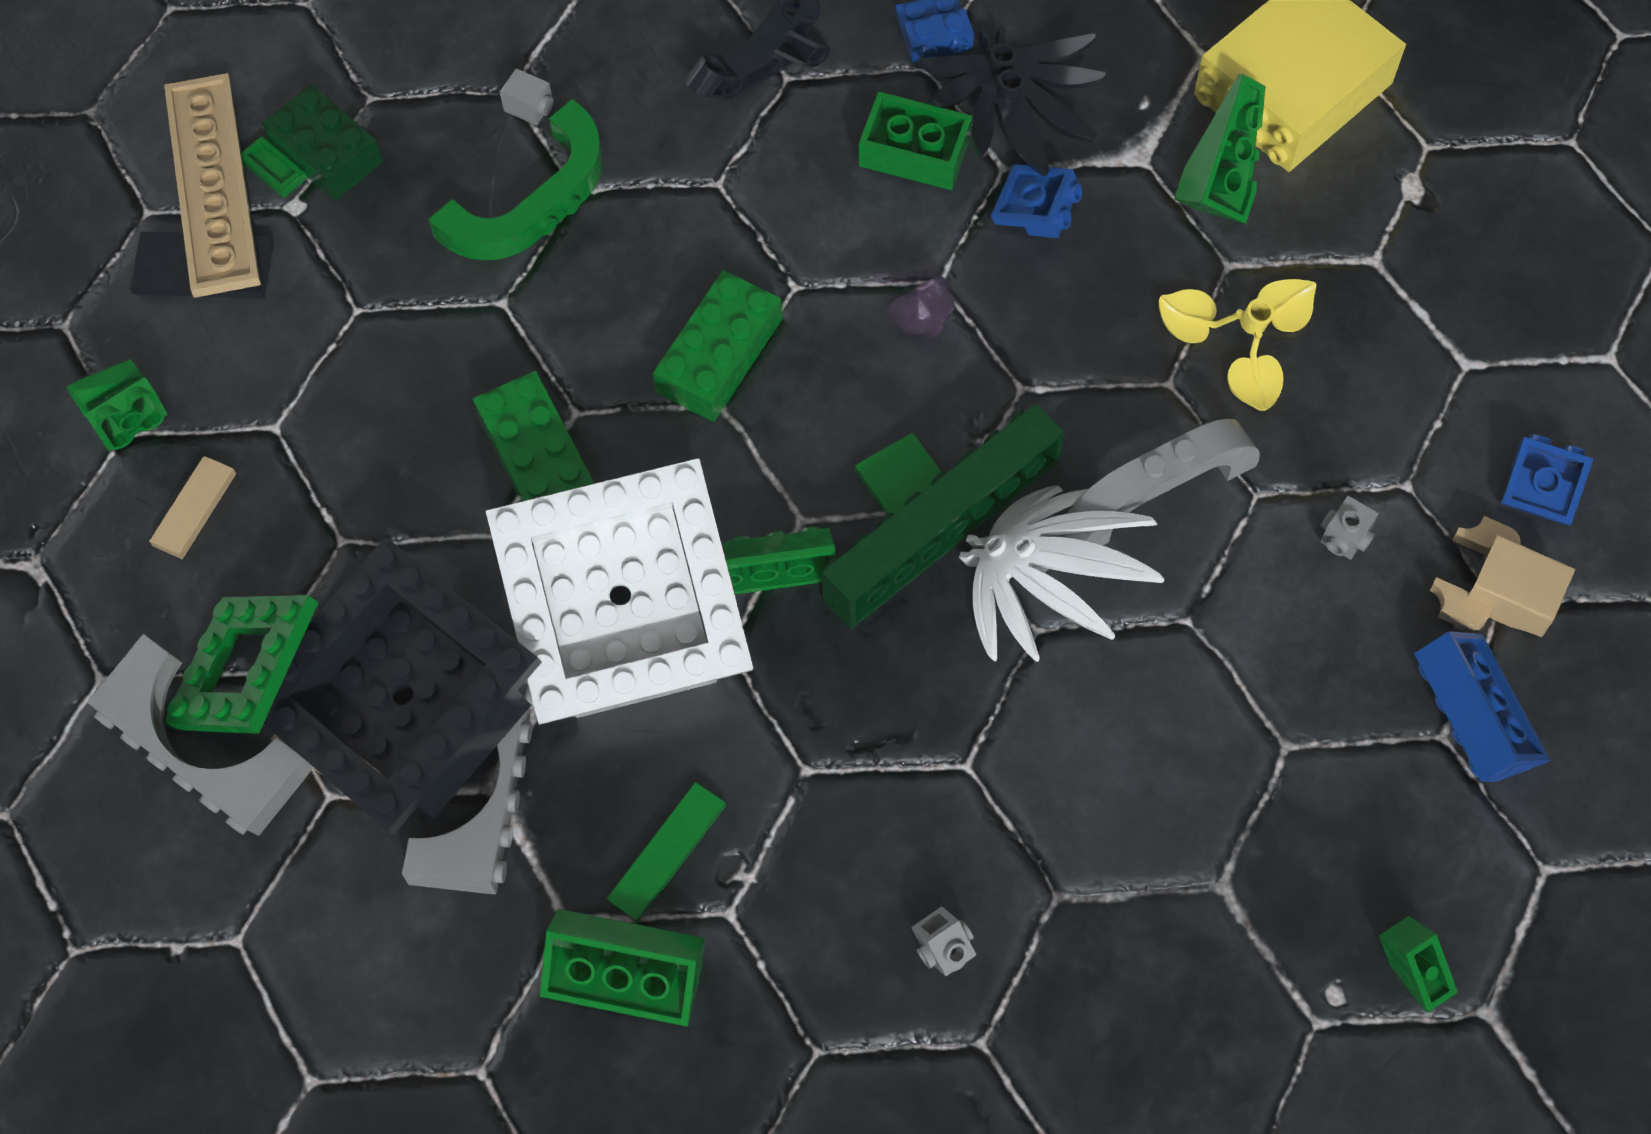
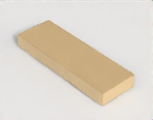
(192, 507)

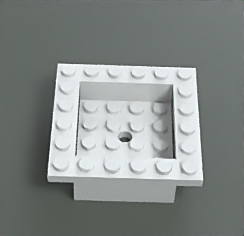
(607, 539)

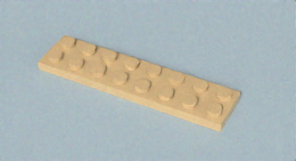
(211, 186)

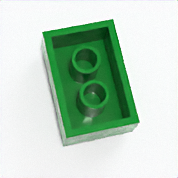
(915, 140)

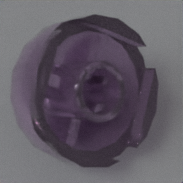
(923, 309)

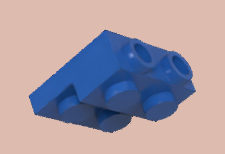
(934, 28)
(1038, 201)
(1547, 479)

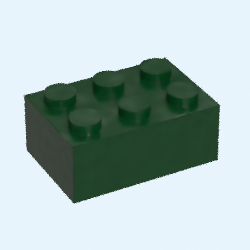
(323, 142)

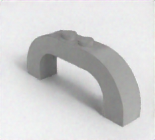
(1209, 446)

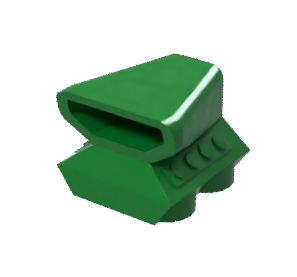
(118, 403)

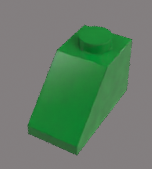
(1419, 962)

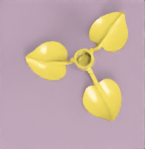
(1282, 302)

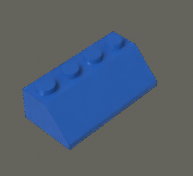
(1480, 706)

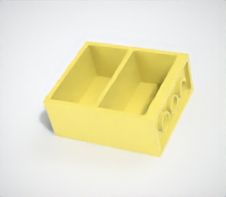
(1317, 67)

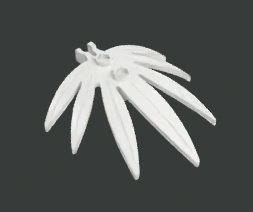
(1022, 551)

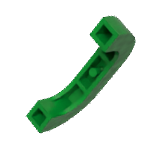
(540, 211)

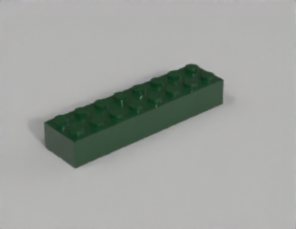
(941, 515)

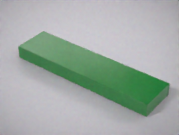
(666, 852)

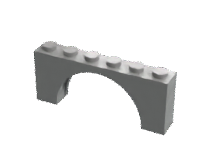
(135, 703)
(473, 854)

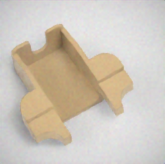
(1512, 587)

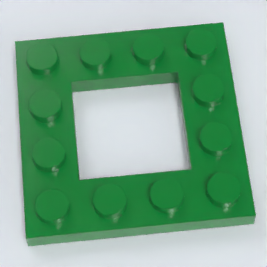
(284, 624)

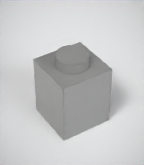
(527, 97)

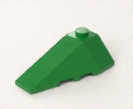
(1222, 165)

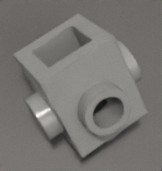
(1348, 528)
(944, 941)

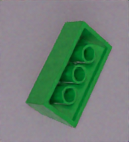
(778, 559)
(621, 967)

